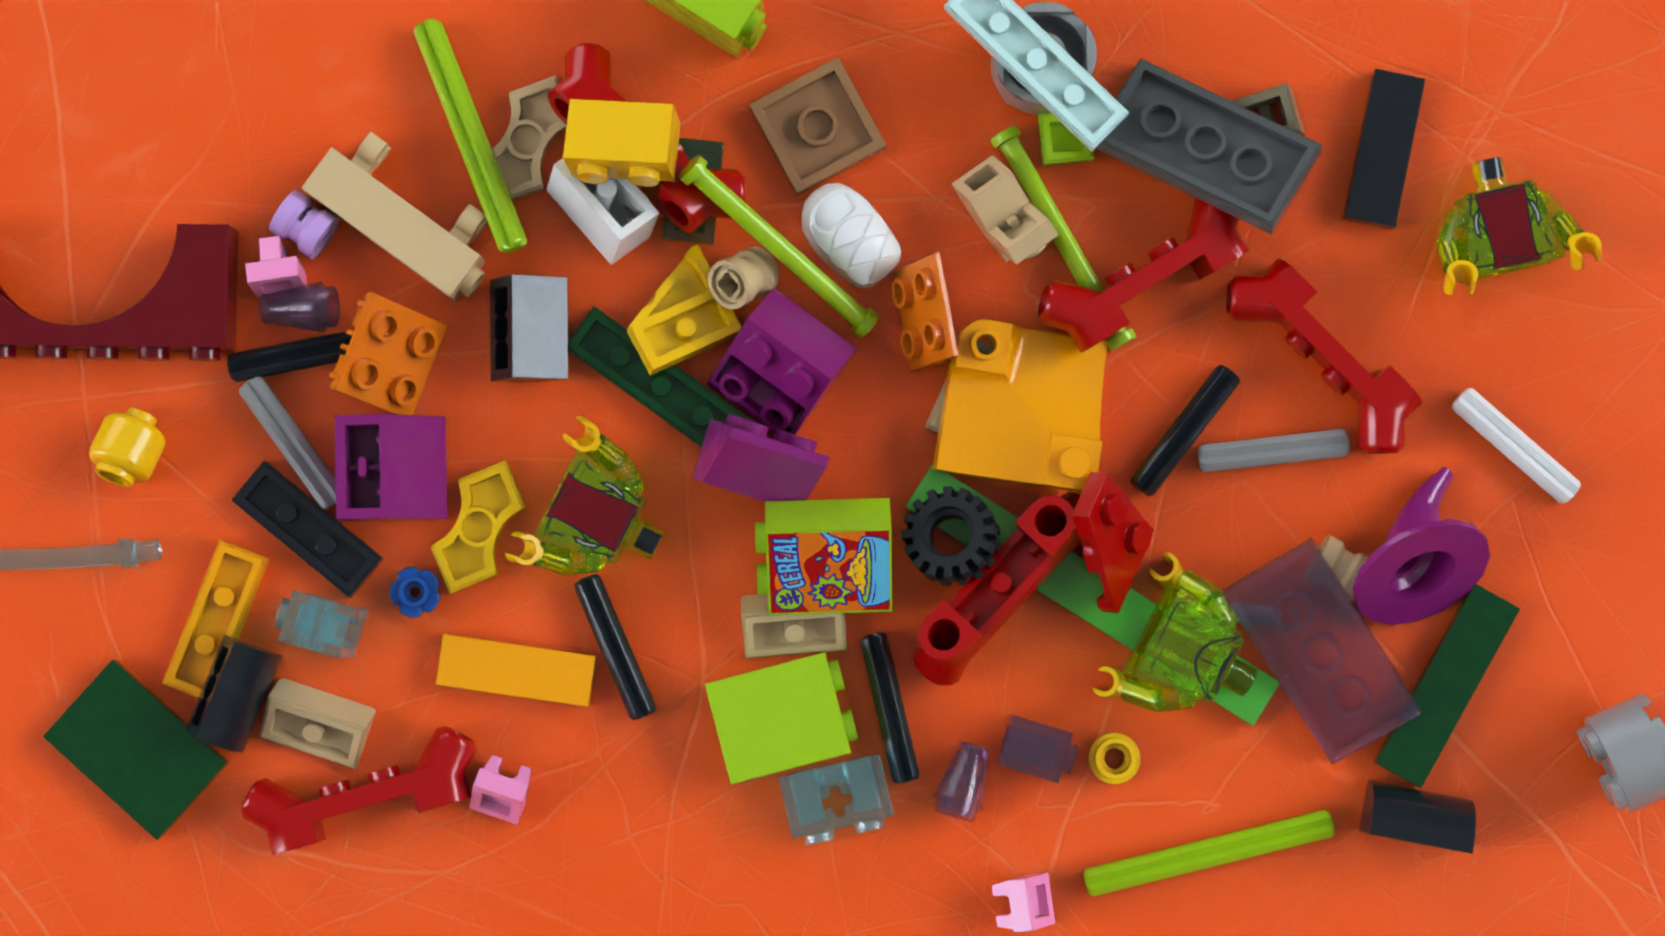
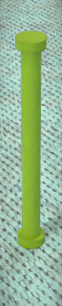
(697, 173)
(1042, 200)

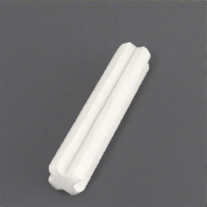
(1516, 445)

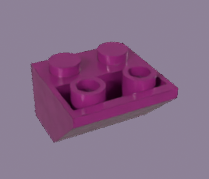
(781, 364)
(750, 463)
(390, 467)

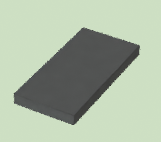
(1209, 146)

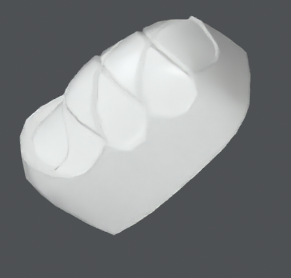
(849, 235)

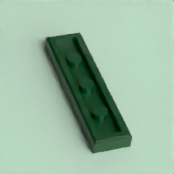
(668, 393)
(1448, 684)

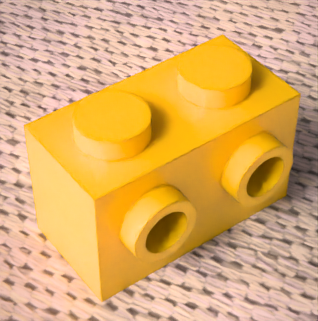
(621, 141)

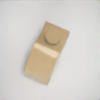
(1003, 211)

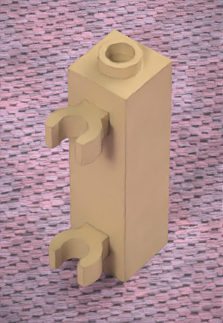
(396, 225)

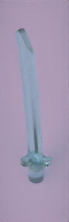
(125, 553)

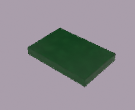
(135, 749)

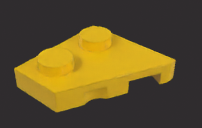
(681, 317)

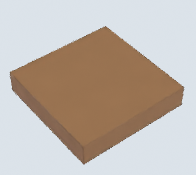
(817, 126)

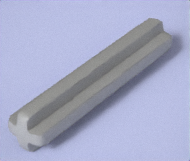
(290, 441)
(1273, 450)

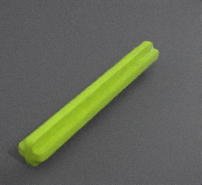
(470, 136)
(1209, 853)

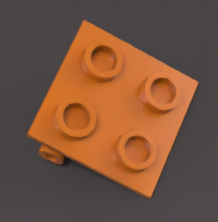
(924, 313)
(387, 355)

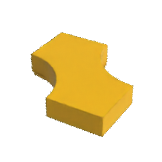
(487, 504)

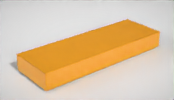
(217, 610)
(516, 670)

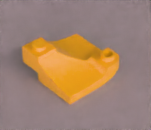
(1022, 409)

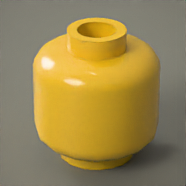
(127, 447)

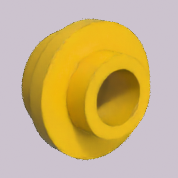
(1130, 762)

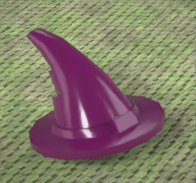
(1422, 562)

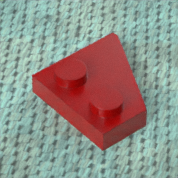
(1111, 536)

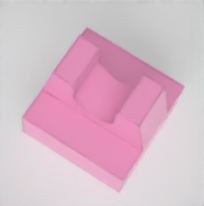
(275, 269)
(499, 794)
(1029, 902)

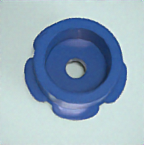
(425, 601)

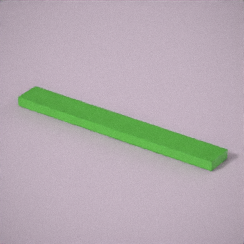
(1077, 592)

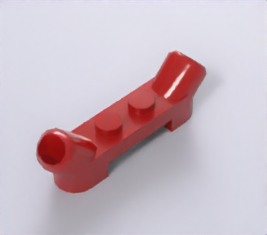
(590, 79)
(1096, 315)
(1381, 400)
(979, 609)
(296, 822)

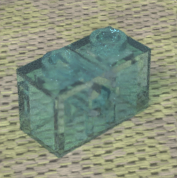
(320, 624)
(807, 788)

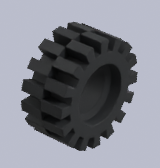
(934, 511)

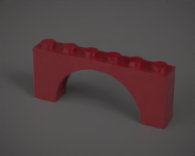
(184, 312)

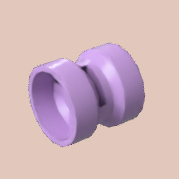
(304, 224)

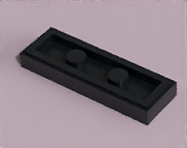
(1384, 149)
(307, 529)

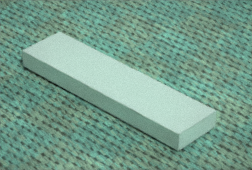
(1041, 67)

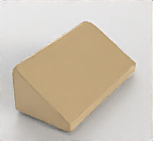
(788, 634)
(317, 722)

